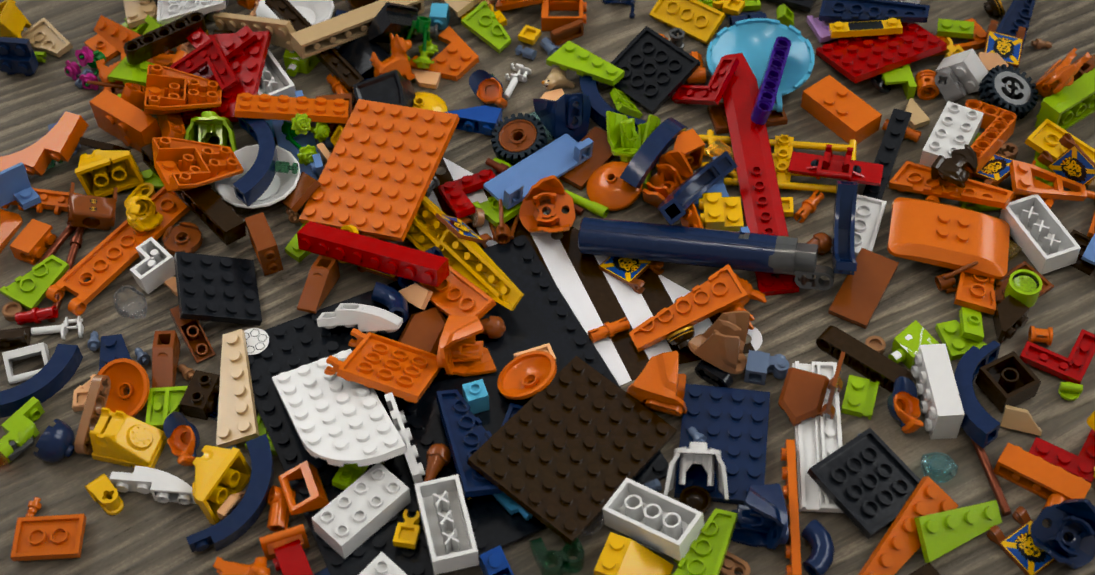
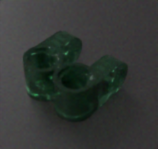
(559, 558)

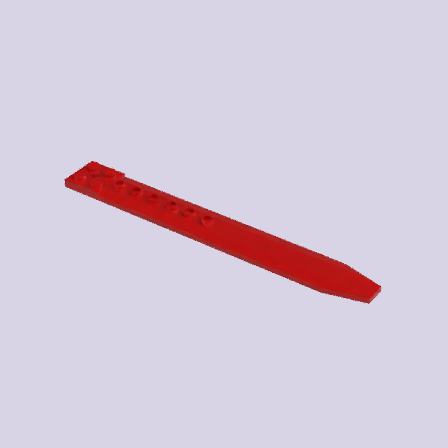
(755, 169)

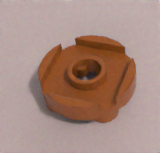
(185, 229)

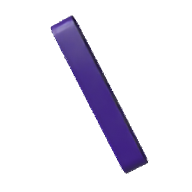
(771, 80)

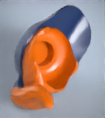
(487, 88)
(904, 405)
(181, 438)

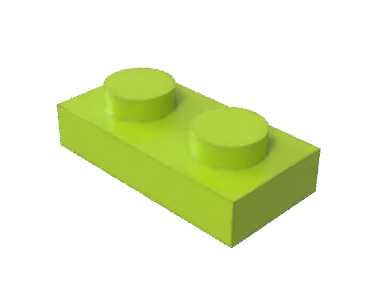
(955, 28)

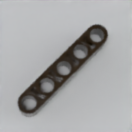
(163, 38)
(861, 357)

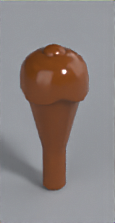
(823, 241)
(493, 326)
(437, 457)

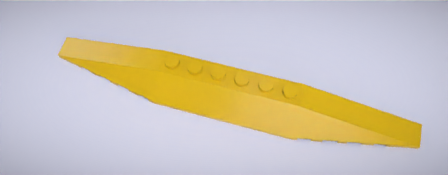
(463, 255)

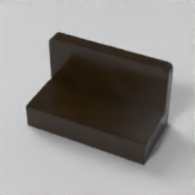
(14, 338)

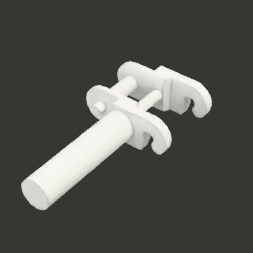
(515, 78)
(63, 328)

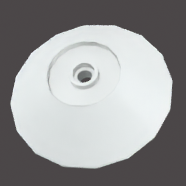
(312, 10)
(279, 188)

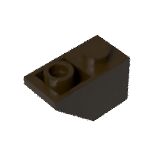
(1008, 317)

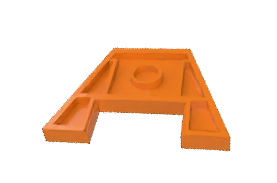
(454, 59)

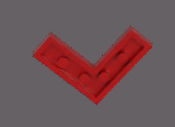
(230, 46)
(209, 54)
(713, 91)
(455, 192)
(1069, 369)
(1077, 465)

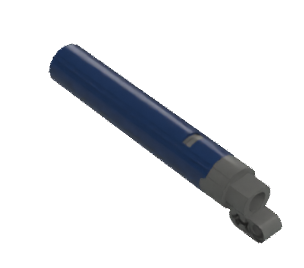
(705, 248)

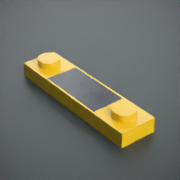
(865, 28)

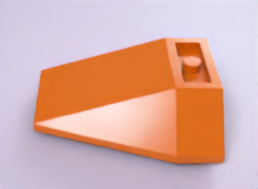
(177, 92)
(192, 164)

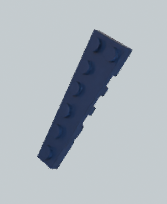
(872, 11)
(1017, 15)

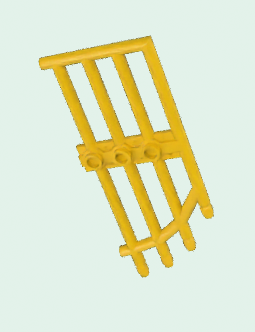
(783, 149)

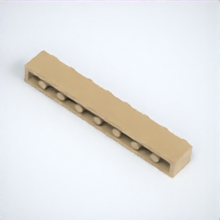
(341, 28)

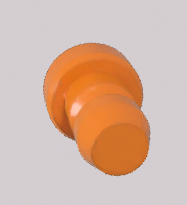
(33, 506)

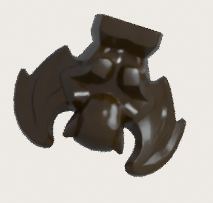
(952, 168)

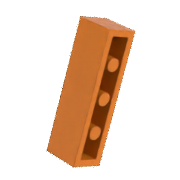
(1039, 475)

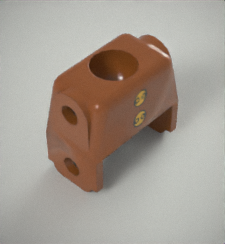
(91, 210)

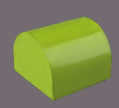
(785, 15)

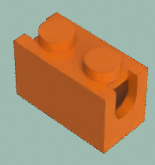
(33, 241)

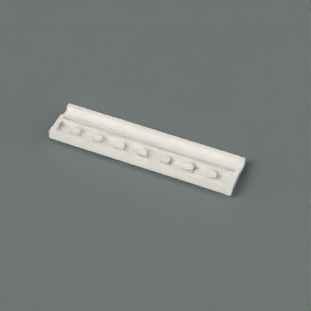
(815, 441)

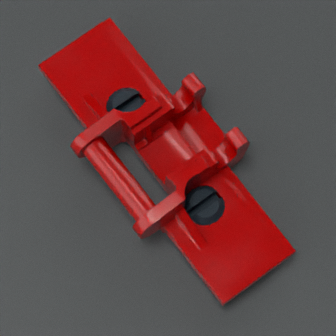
(836, 167)

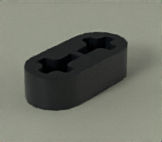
(713, 375)

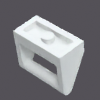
(23, 353)

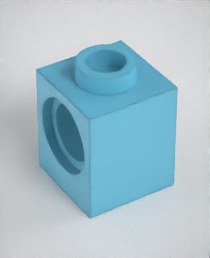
(440, 15)
(476, 396)

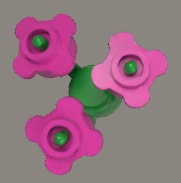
(85, 57)

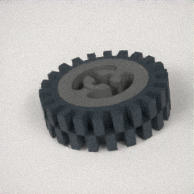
(1009, 90)

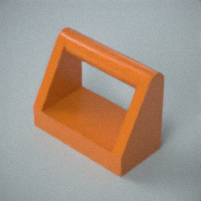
(318, 497)
(281, 538)

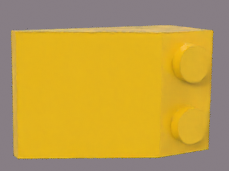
(628, 557)

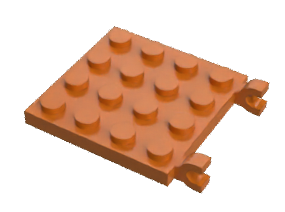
(386, 366)

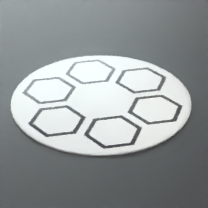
(256, 340)

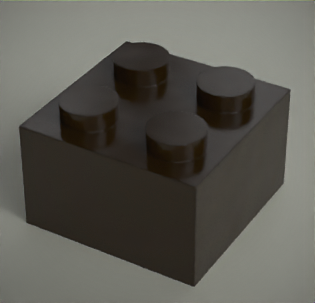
(1007, 381)

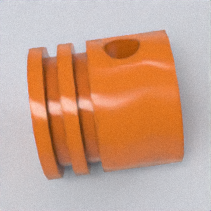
(926, 84)

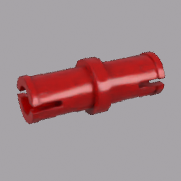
(36, 315)

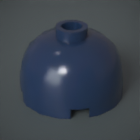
(55, 442)

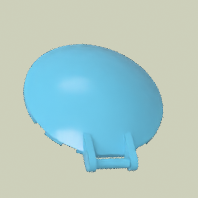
(755, 41)

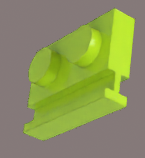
(859, 397)

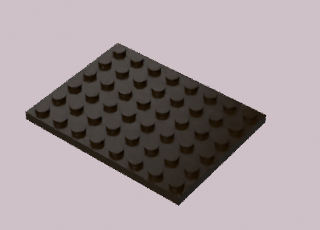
(571, 449)

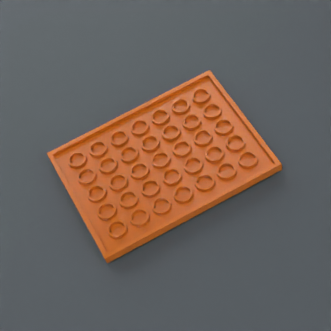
(380, 169)

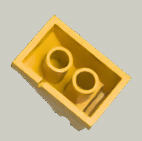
(12, 20)
(106, 170)
(126, 440)
(217, 477)

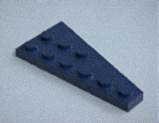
(464, 437)

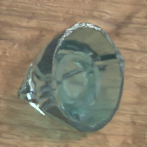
(938, 466)

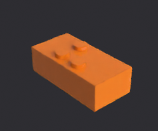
(840, 110)
(124, 120)

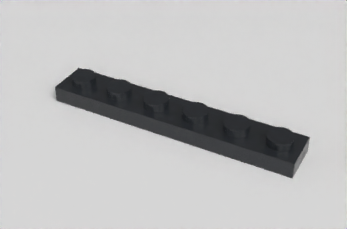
(889, 150)

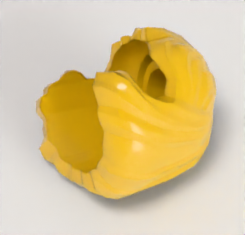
(141, 213)

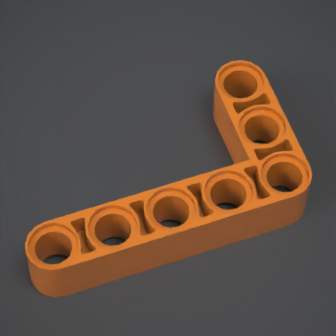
(170, 125)
(998, 127)

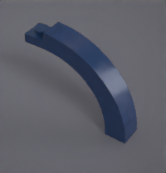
(598, 105)
(651, 150)
(262, 172)
(677, 202)
(843, 228)
(44, 383)
(976, 422)
(250, 506)

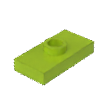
(971, 324)

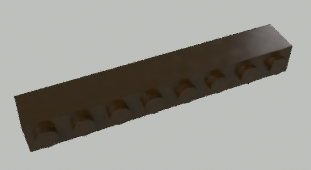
(207, 206)

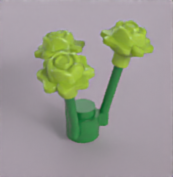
(427, 49)
(301, 125)

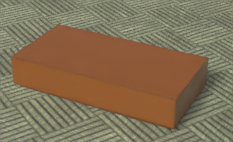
(567, 32)

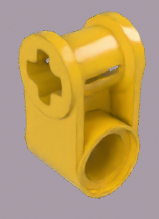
(105, 495)

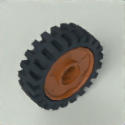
(518, 138)

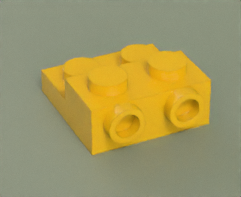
(720, 212)

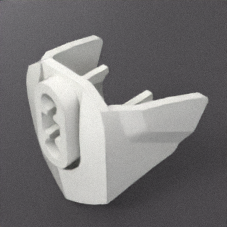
(698, 454)

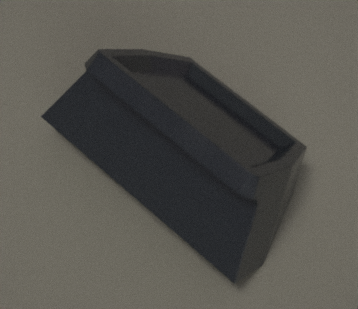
(393, 19)
(358, 54)
(386, 88)

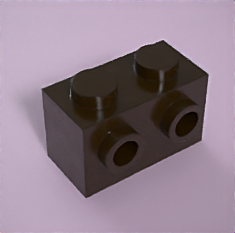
(201, 395)

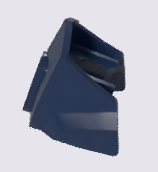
(566, 115)
(762, 518)
(1075, 520)

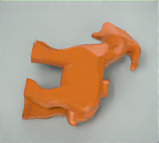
(1060, 74)

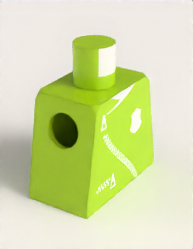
(296, 64)
(908, 342)

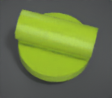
(1070, 390)

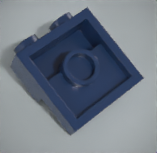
(17, 56)

